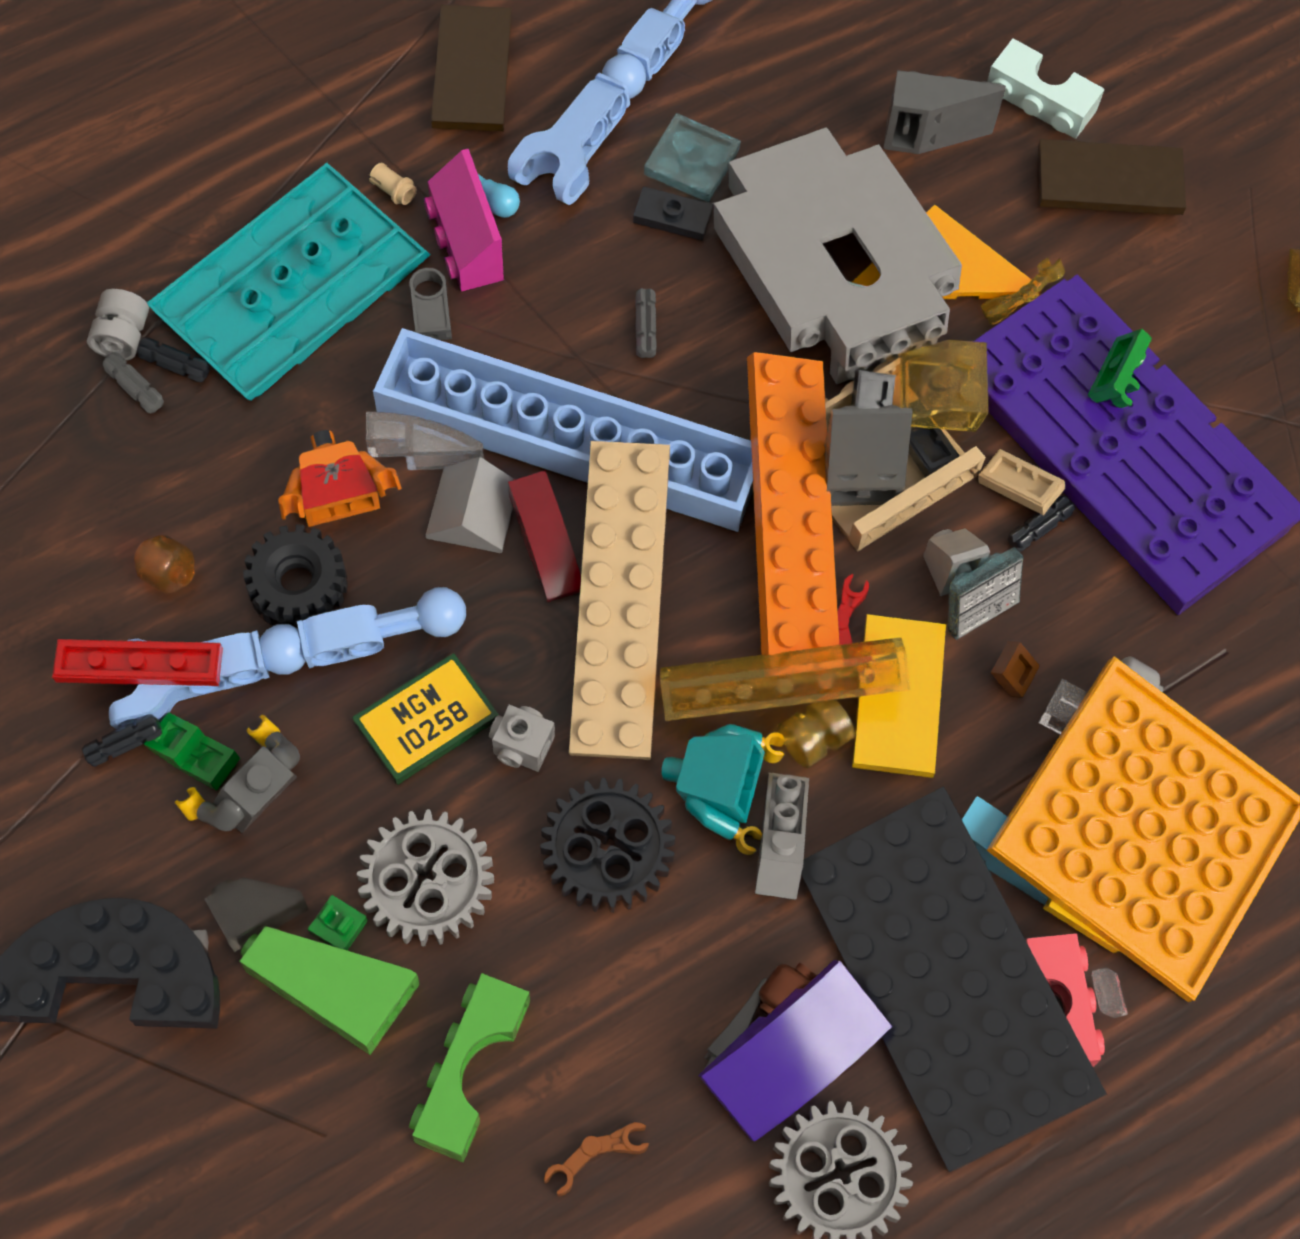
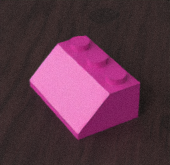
(465, 224)

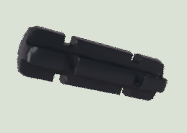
(173, 359)
(1040, 524)
(122, 740)

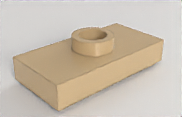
(1021, 481)

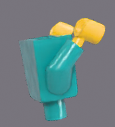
(721, 778)

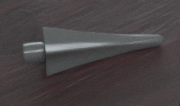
(736, 1026)

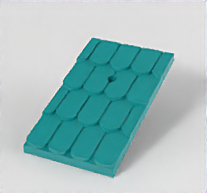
(288, 281)

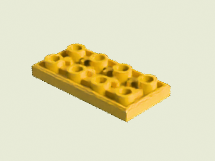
(901, 728)

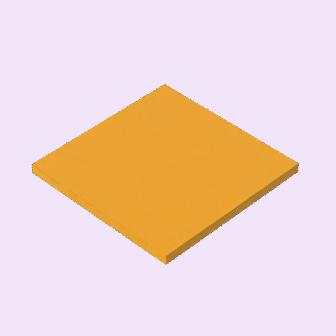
(1149, 829)

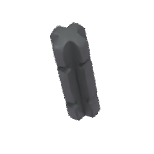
(645, 323)
(133, 383)

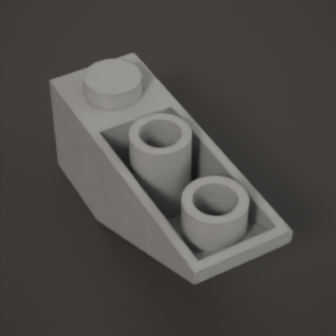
(782, 836)

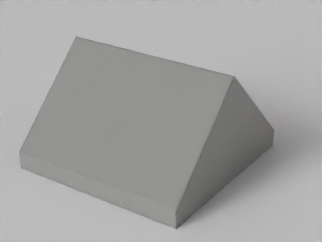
(472, 506)

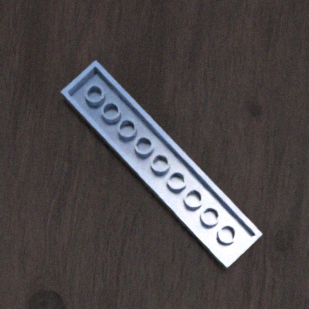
(556, 420)

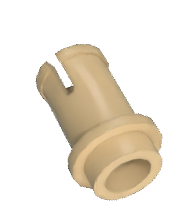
(399, 188)

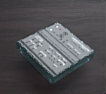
(984, 592)

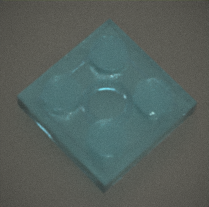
(692, 157)

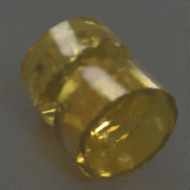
(812, 733)

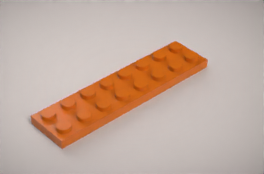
(791, 504)

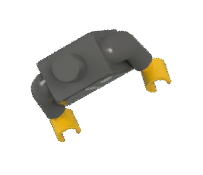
(251, 786)

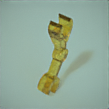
(1000, 307)

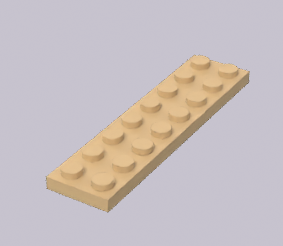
(620, 601)

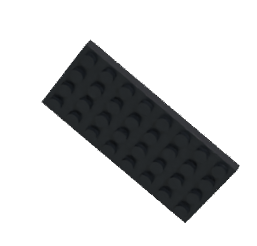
(952, 978)

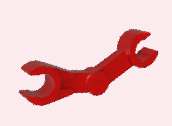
(849, 602)

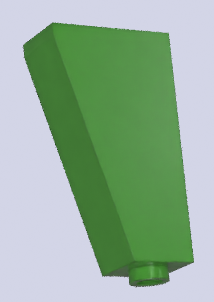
(335, 986)

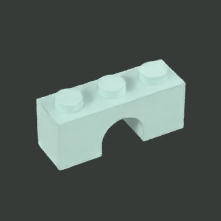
(1063, 106)

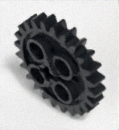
(589, 876)

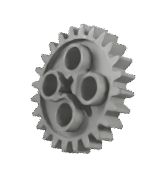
(393, 860)
(823, 1136)

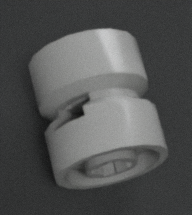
(118, 323)

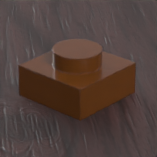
(1015, 669)

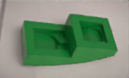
(193, 752)

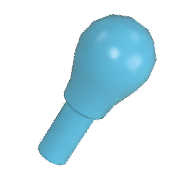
(501, 198)

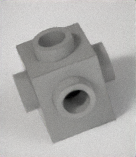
(522, 737)

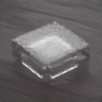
(1109, 993)

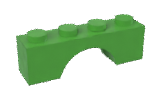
(491, 1016)

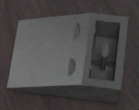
(939, 111)
(867, 454)

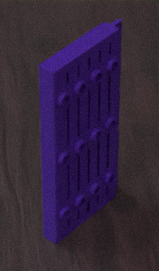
(1149, 476)

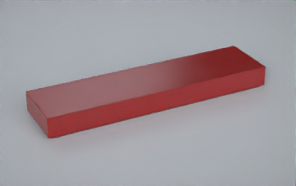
(137, 662)

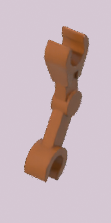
(591, 1148)

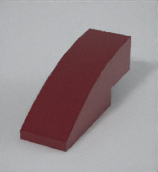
(545, 535)

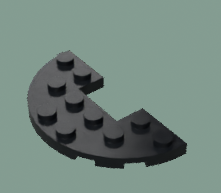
(112, 944)

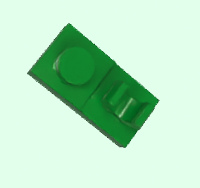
(1117, 370)

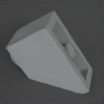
(952, 554)

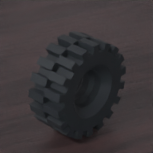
(288, 552)

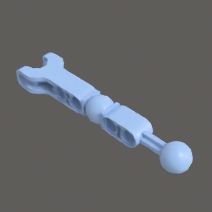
(600, 105)
(285, 649)

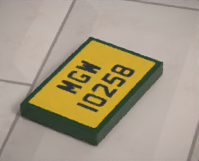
(425, 718)

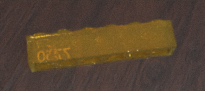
(784, 679)

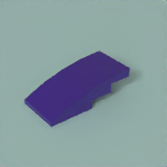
(795, 1051)

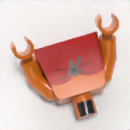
(335, 482)

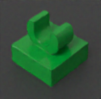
(337, 924)

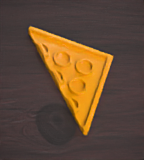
(982, 271)

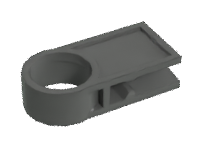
(430, 312)

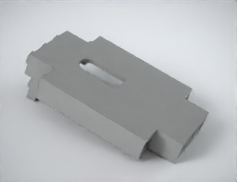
(812, 193)

